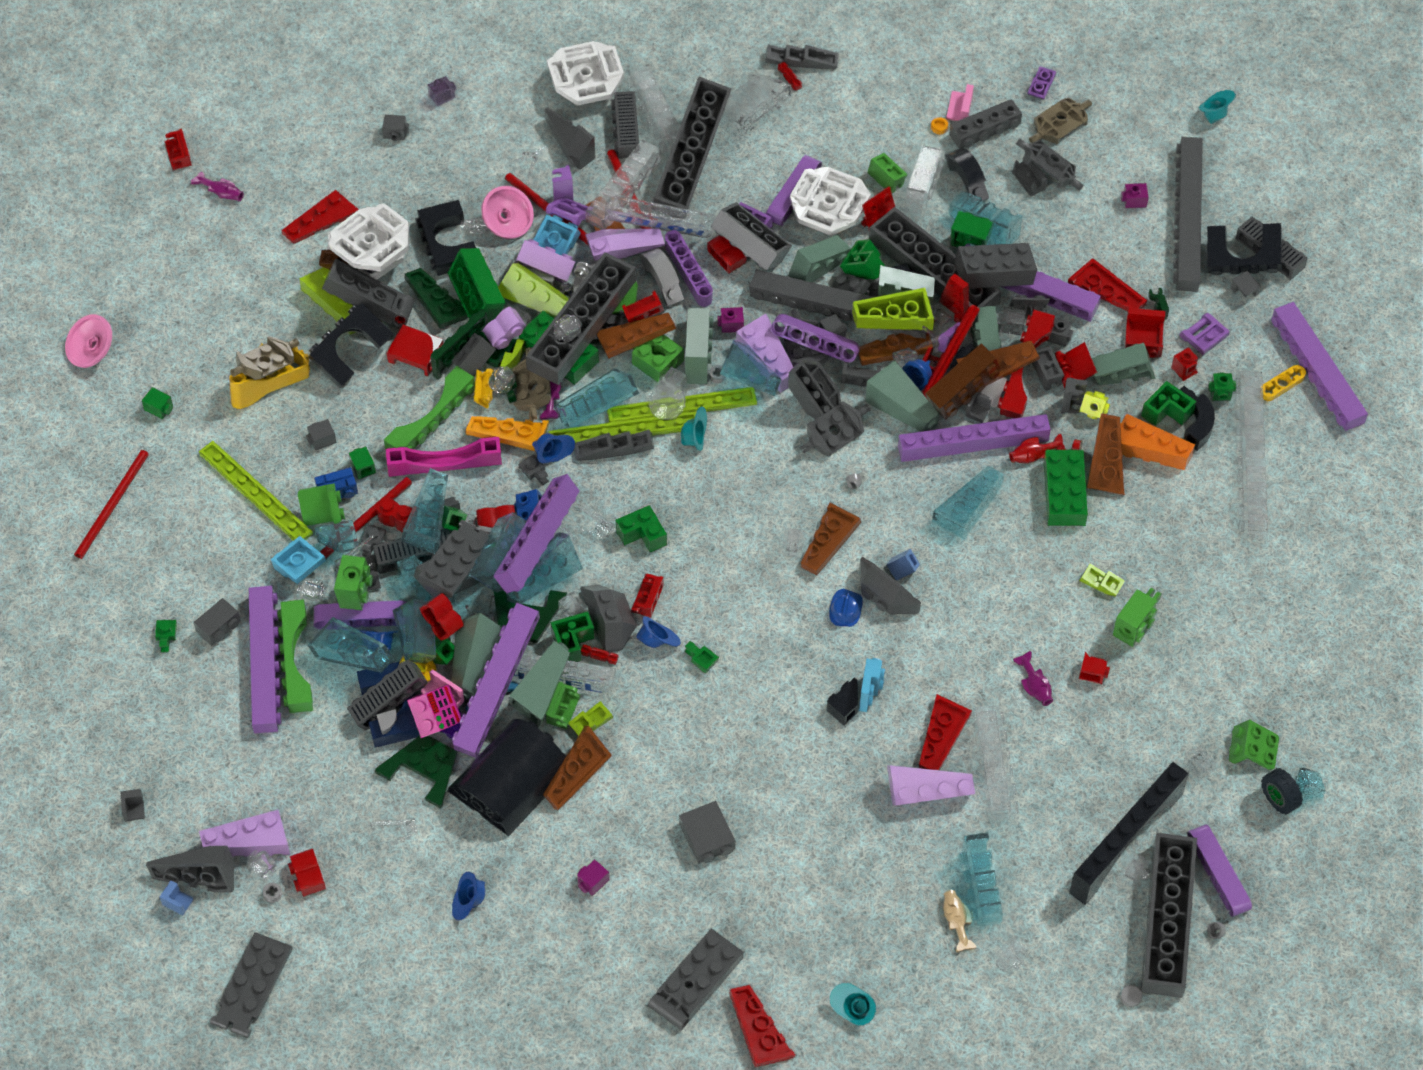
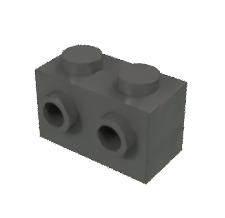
(217, 622)

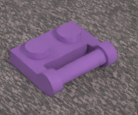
(568, 210)
(1208, 337)

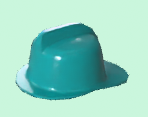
(1217, 105)
(694, 430)
(852, 1003)

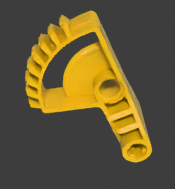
(247, 391)

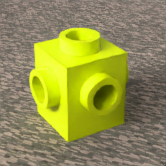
(1094, 398)

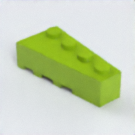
(312, 286)
(531, 291)
(894, 311)

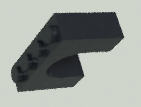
(431, 222)
(1267, 259)
(359, 320)

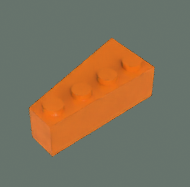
(1154, 444)

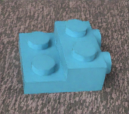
(557, 234)
(297, 560)
(872, 682)

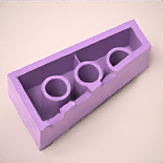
(767, 347)
(921, 785)
(245, 836)

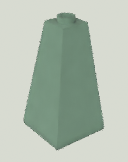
(900, 398)
(472, 651)
(538, 687)

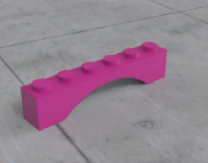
(477, 454)

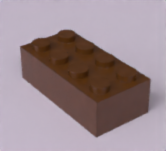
(963, 381)

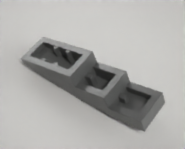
(804, 58)
(613, 446)

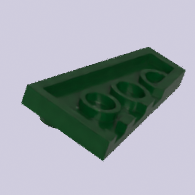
(435, 299)
(445, 354)

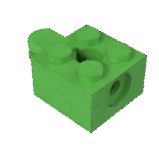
(650, 360)
(353, 582)
(1136, 616)

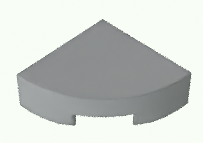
(387, 720)

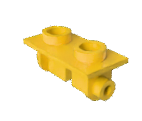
(482, 391)

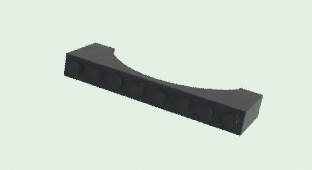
(1095, 868)

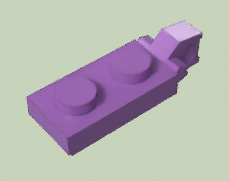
(945, 338)

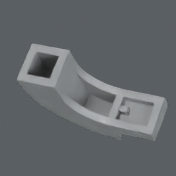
(662, 270)

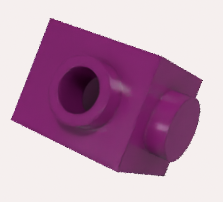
(1135, 195)
(731, 319)
(592, 877)

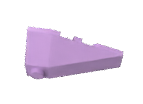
(623, 242)

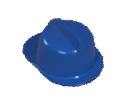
(918, 372)
(553, 448)
(845, 608)
(655, 634)
(384, 637)
(468, 895)

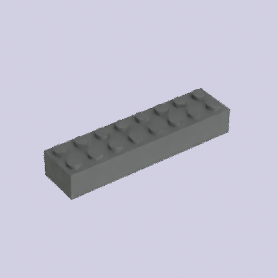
(692, 144)
(924, 254)
(592, 305)
(1169, 915)

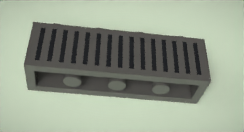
(626, 123)
(1251, 236)
(390, 552)
(387, 694)

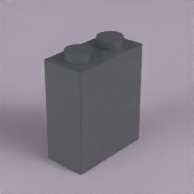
(707, 832)

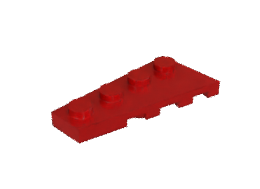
(321, 216)
(1113, 290)
(956, 297)
(943, 731)
(761, 1036)

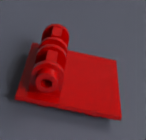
(877, 207)
(1076, 363)

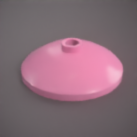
(513, 205)
(88, 341)

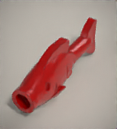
(1031, 450)

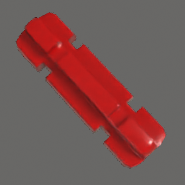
(789, 75)
(599, 654)

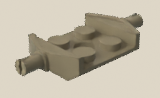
(1052, 128)
(265, 359)
(530, 399)

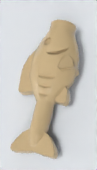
(957, 916)

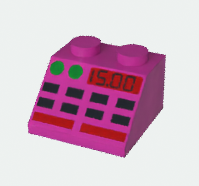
(434, 710)

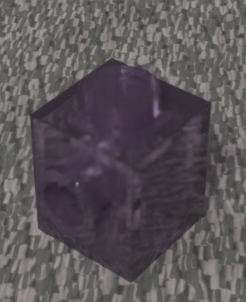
(441, 90)

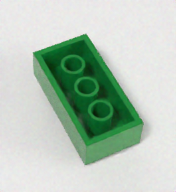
(475, 284)
(582, 366)
(1065, 488)

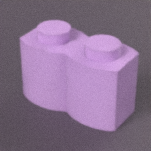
(504, 328)

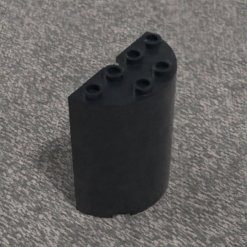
(510, 775)

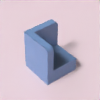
(903, 564)
(175, 899)

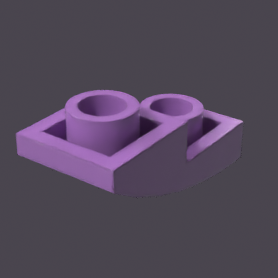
(1042, 82)

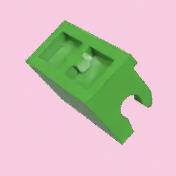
(886, 172)
(562, 706)

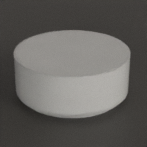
(1131, 996)

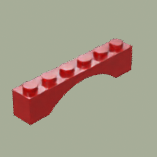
(1015, 398)

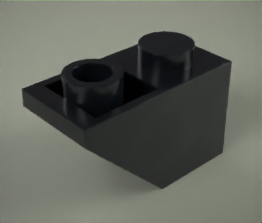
(845, 703)

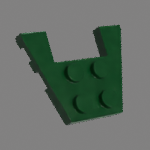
(546, 613)
(427, 758)

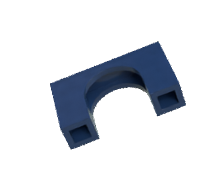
(405, 725)

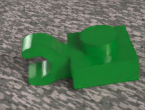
(165, 632)
(702, 658)

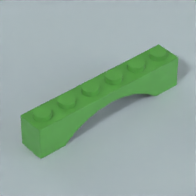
(457, 386)
(298, 689)

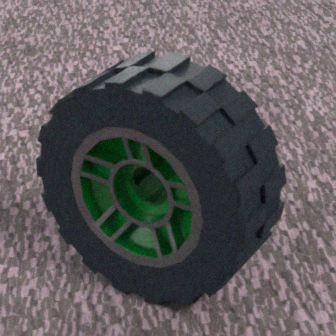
(1281, 791)

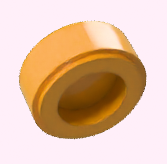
(939, 125)

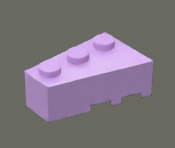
(545, 260)

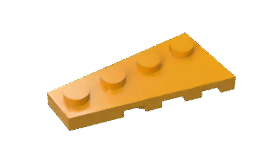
(509, 431)

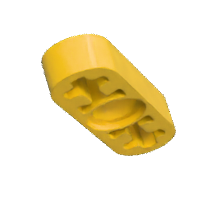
(1286, 376)

